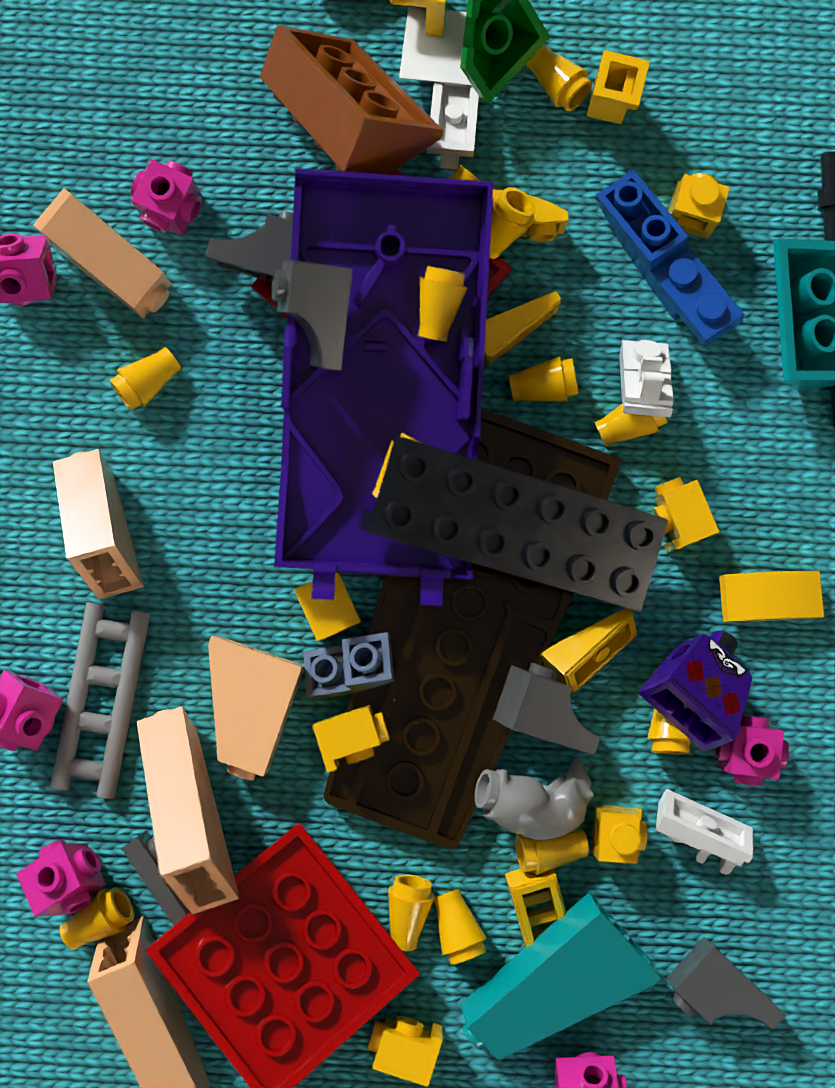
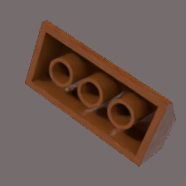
(346, 101)

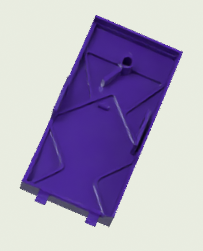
(389, 376)

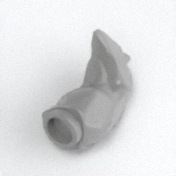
(534, 809)

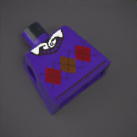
(701, 689)

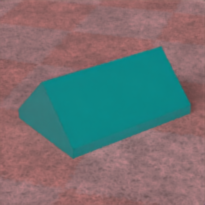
(806, 311)

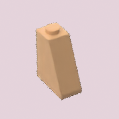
(103, 254)
(95, 525)
(249, 704)

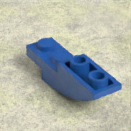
(666, 261)

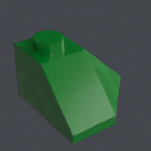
(499, 43)

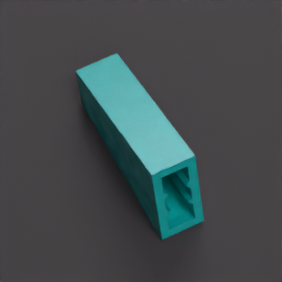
(557, 981)

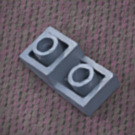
(348, 668)

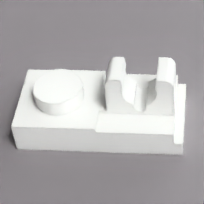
(455, 111)
(646, 378)
(705, 830)

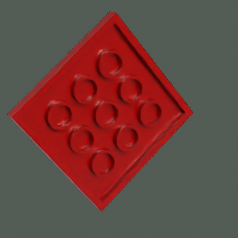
(284, 964)

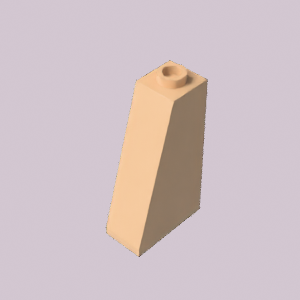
(184, 812)
(144, 1011)

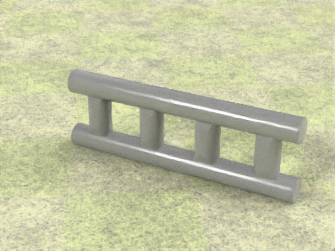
(114, 726)

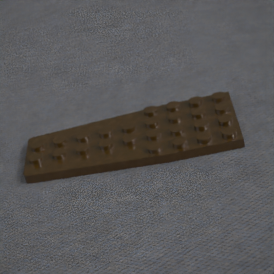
(457, 660)

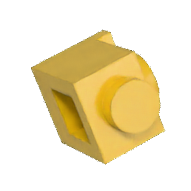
(617, 86)
(701, 199)
(686, 513)
(350, 736)
(618, 834)
(405, 1048)

